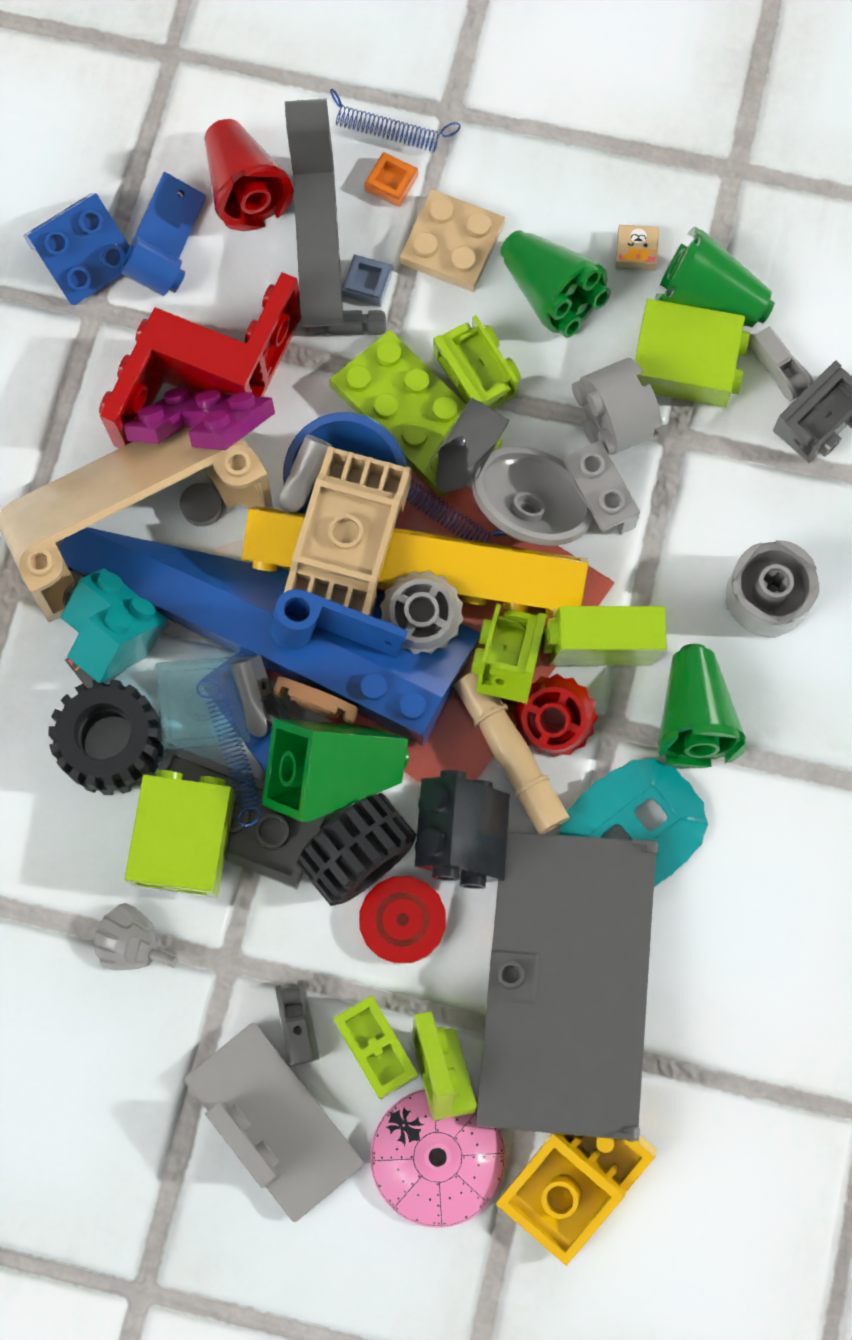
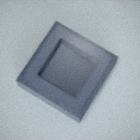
(367, 280)

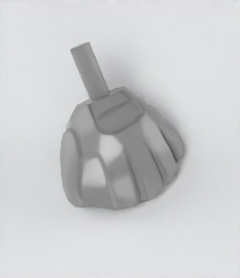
(128, 941)

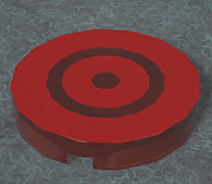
(402, 920)

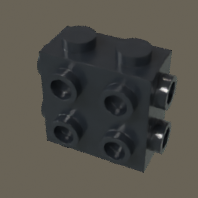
(462, 829)

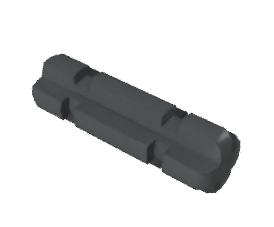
(355, 324)

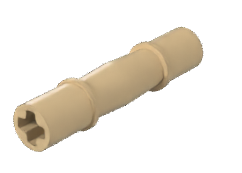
(513, 756)

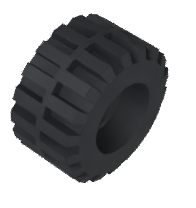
(82, 713)
(356, 849)

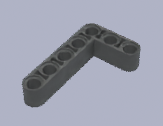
(315, 212)

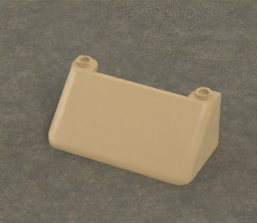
(107, 486)

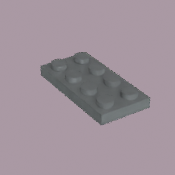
(268, 845)

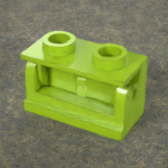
(476, 365)
(509, 654)
(376, 1047)

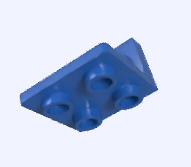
(80, 248)

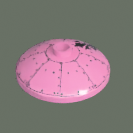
(427, 1192)

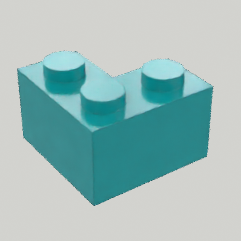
(112, 625)

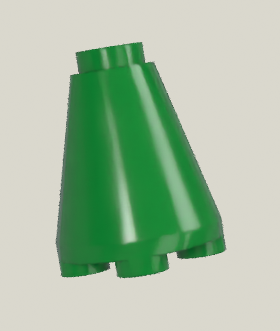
(555, 281)

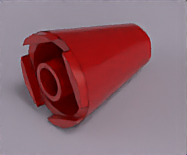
(244, 178)

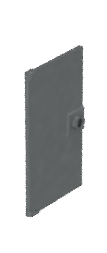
(568, 987)

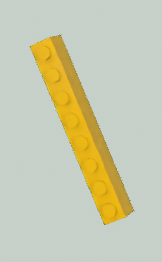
(473, 567)

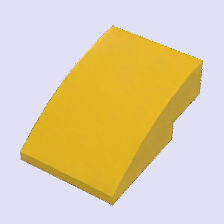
(573, 1188)

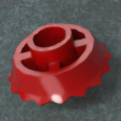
(556, 716)

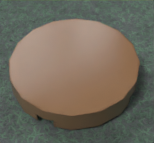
(315, 700)

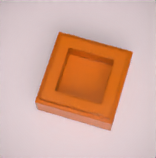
(391, 179)

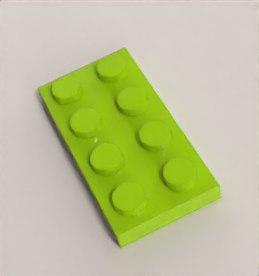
(405, 398)

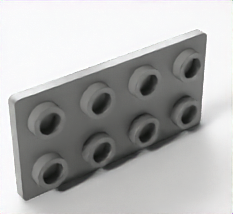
(273, 1122)

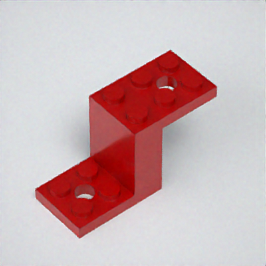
(200, 358)

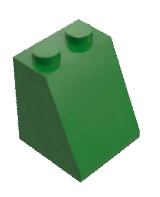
(329, 766)

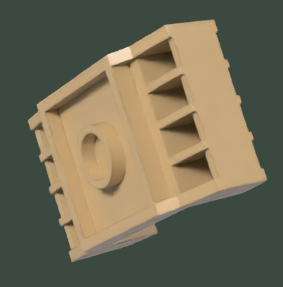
(348, 529)

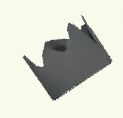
(466, 444)

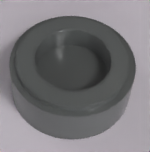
(201, 504)

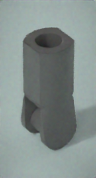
(255, 694)
(297, 1031)

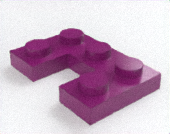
(217, 417)

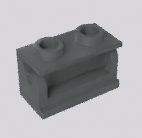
(818, 414)

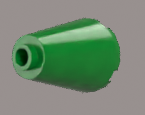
(714, 280)
(698, 712)

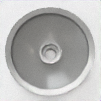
(531, 497)

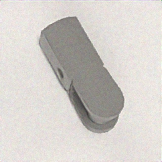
(778, 358)
(303, 474)

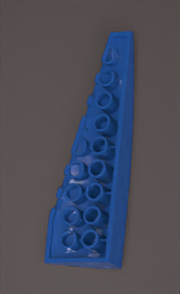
(235, 607)

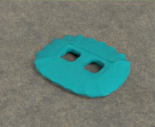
(620, 792)

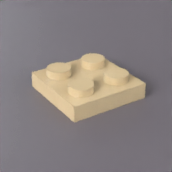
(452, 240)

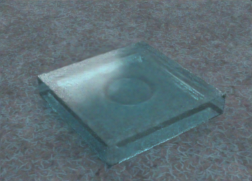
(185, 714)

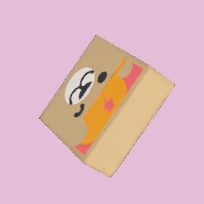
(637, 247)

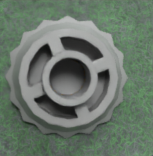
(424, 608)

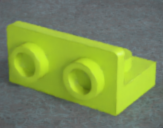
(442, 1068)

